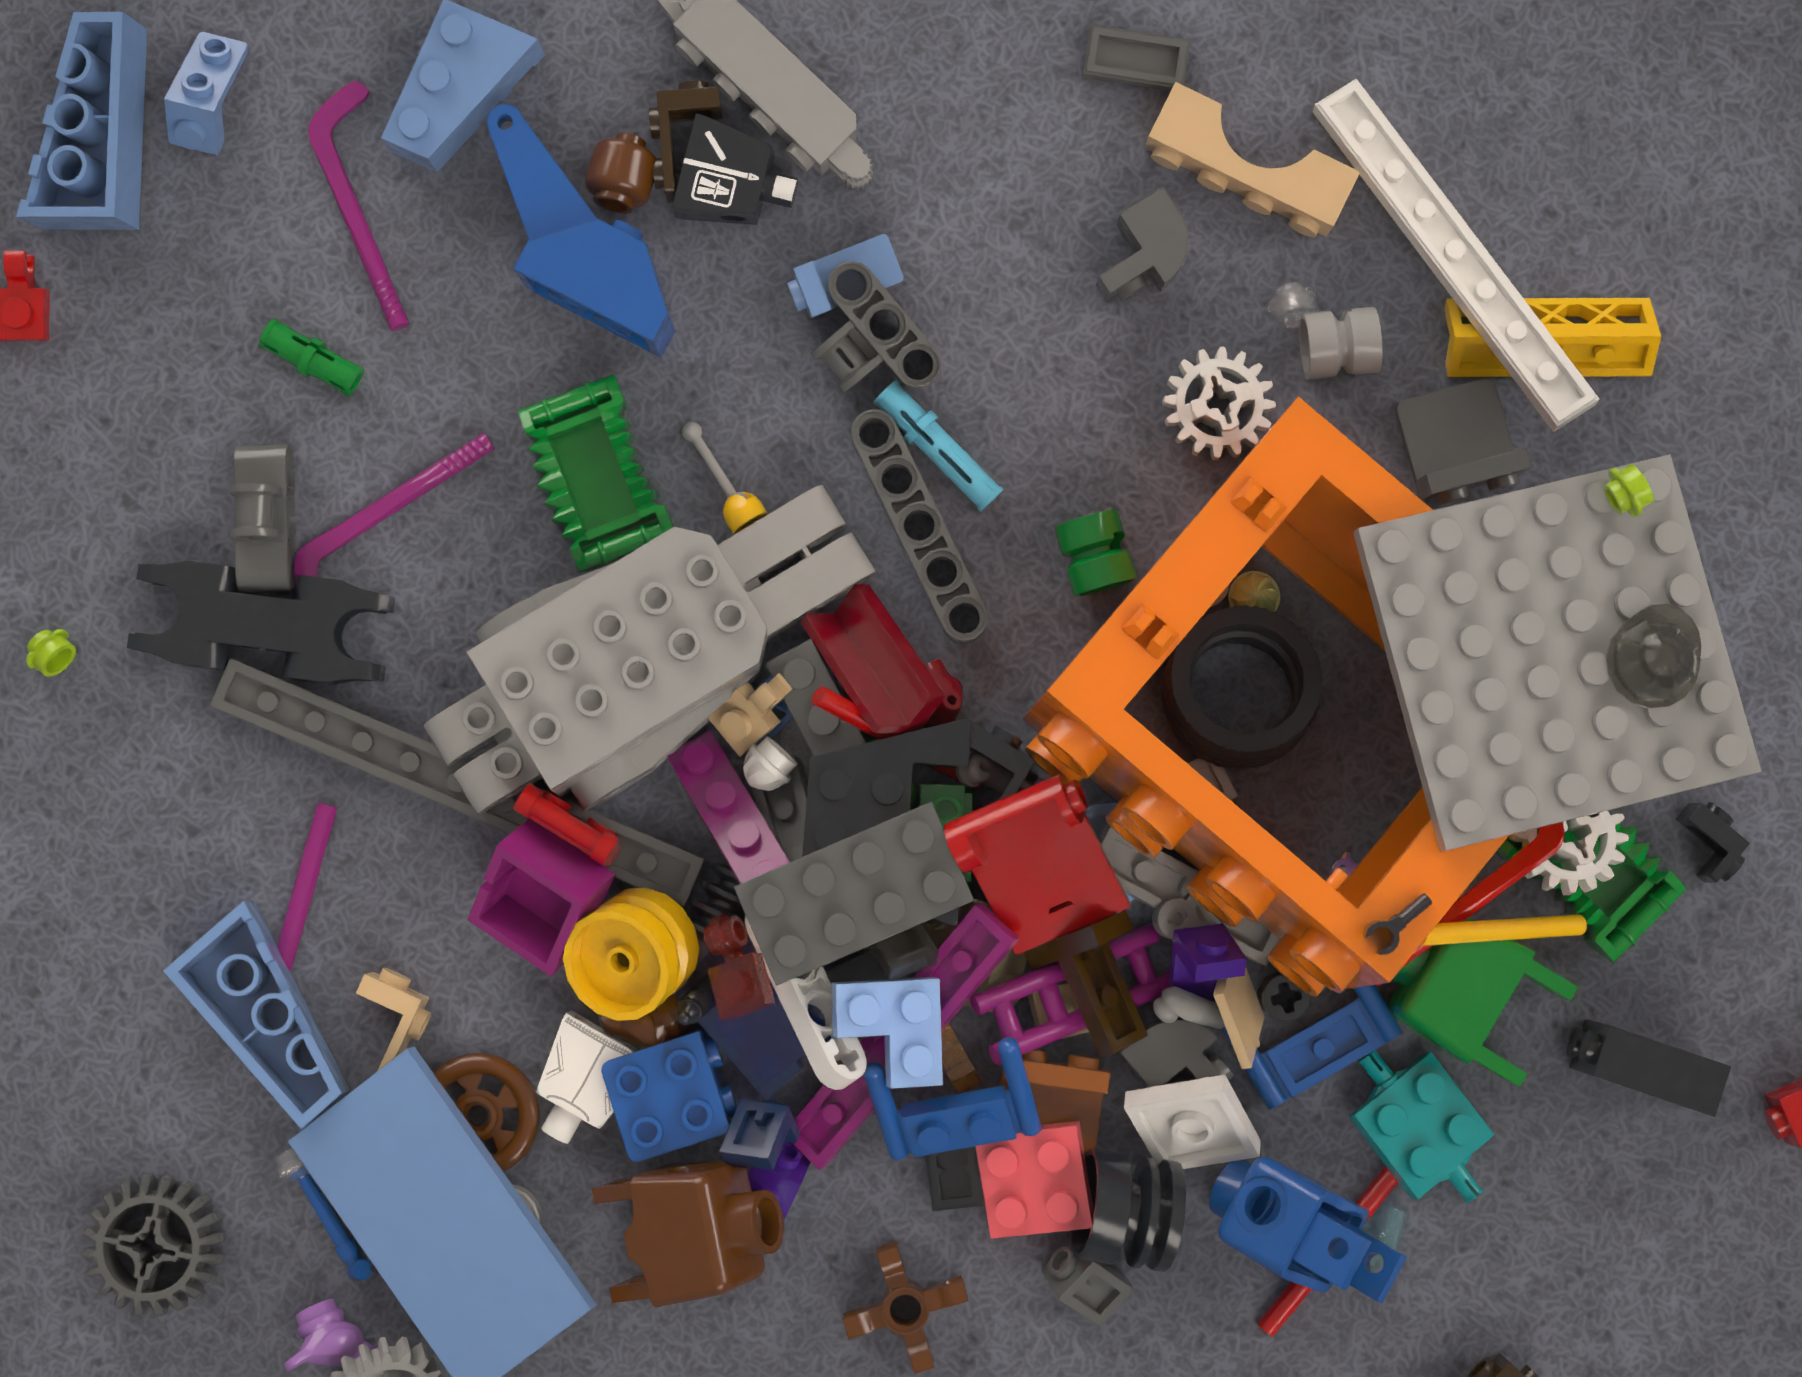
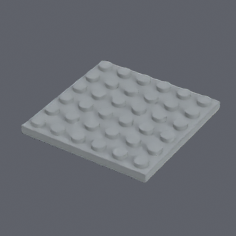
(1502, 646)

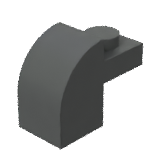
(1160, 246)
(1172, 1048)

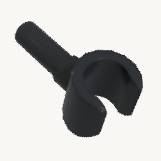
(1398, 922)

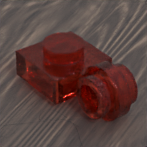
(742, 981)

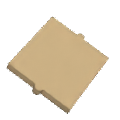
(1241, 1015)

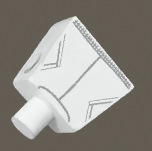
(575, 1077)

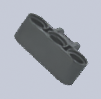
(861, 345)
(262, 516)

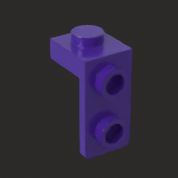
(1203, 957)

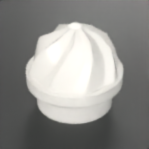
(768, 765)

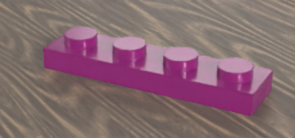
(726, 808)

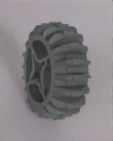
(148, 1266)

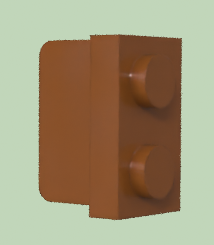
(1067, 1090)

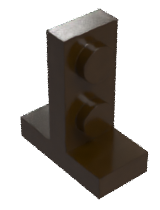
(1096, 981)

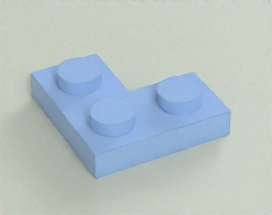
(907, 1016)

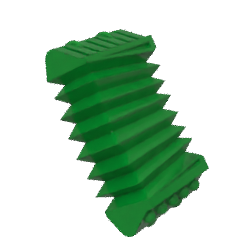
(593, 473)
(1620, 906)

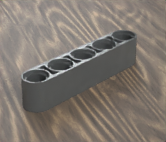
(913, 502)

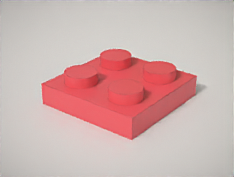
(1036, 1182)

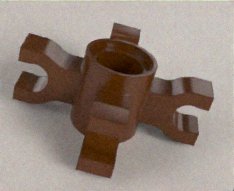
(879, 1315)

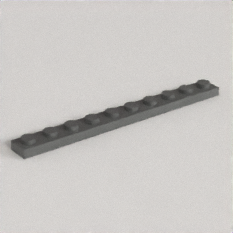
(421, 769)

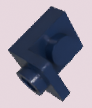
(758, 1134)

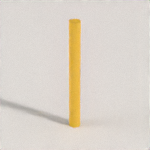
(1506, 929)

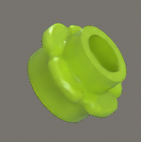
(1628, 490)
(50, 652)

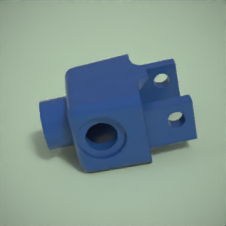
(1300, 1228)

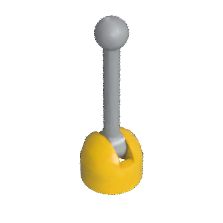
(740, 508)

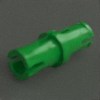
(311, 357)

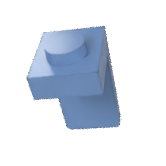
(199, 90)
(810, 282)

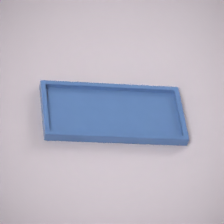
(441, 1221)

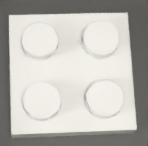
(1193, 1122)

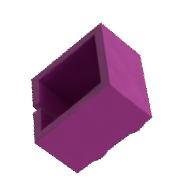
(538, 894)

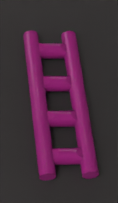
(1045, 981)

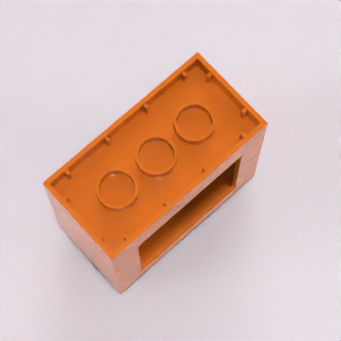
(1301, 503)

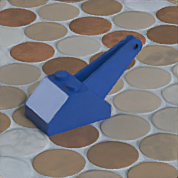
(570, 253)

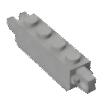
(773, 84)

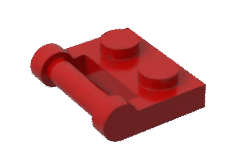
(552, 813)

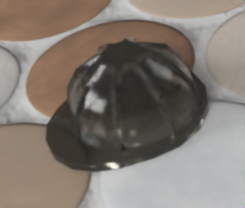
(1655, 656)

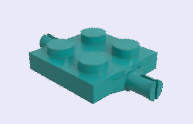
(1421, 1125)

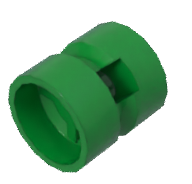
(1095, 552)

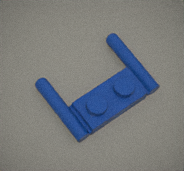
(1323, 1047)
(960, 1118)

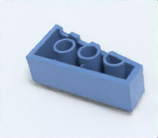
(92, 130)
(241, 992)

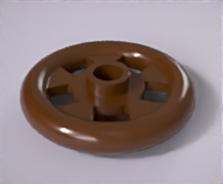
(515, 1093)

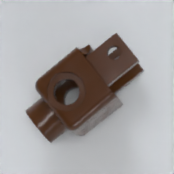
(694, 1231)

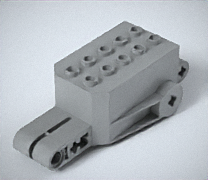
(637, 655)

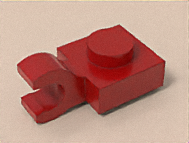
(23, 307)

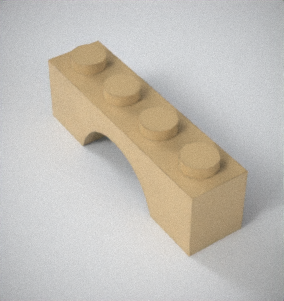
(1192, 137)

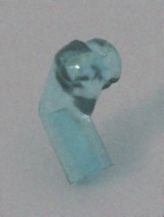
(1389, 1231)

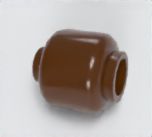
(621, 173)

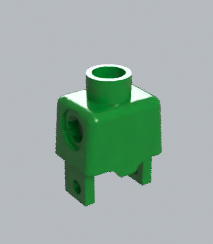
(1459, 992)

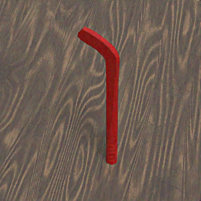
(1531, 856)

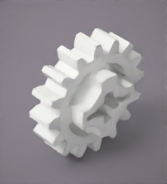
(1197, 411)
(1579, 855)

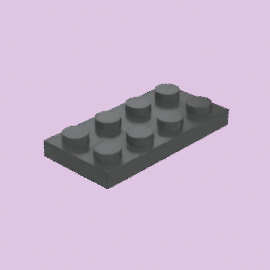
(853, 893)

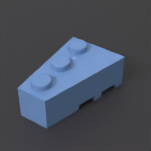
(455, 83)

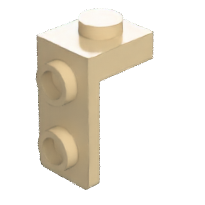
(392, 991)

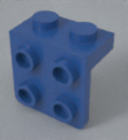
(669, 1095)

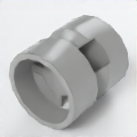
(1346, 343)

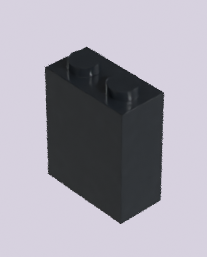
(1648, 1066)

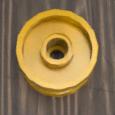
(631, 954)

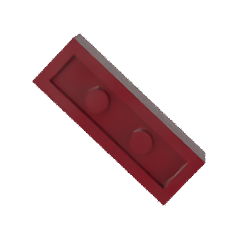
(875, 663)

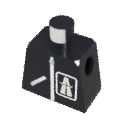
(728, 176)

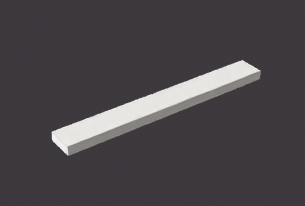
(1455, 255)

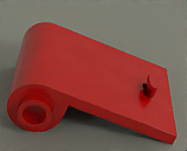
(1038, 861)

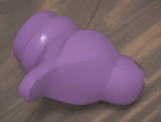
(326, 1336)

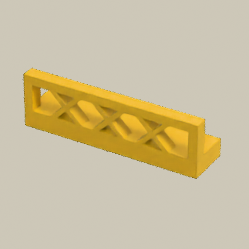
(1596, 349)

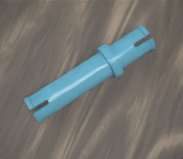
(938, 445)

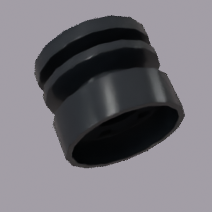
(1132, 1211)

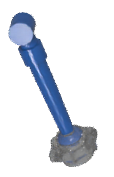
(293, 1169)

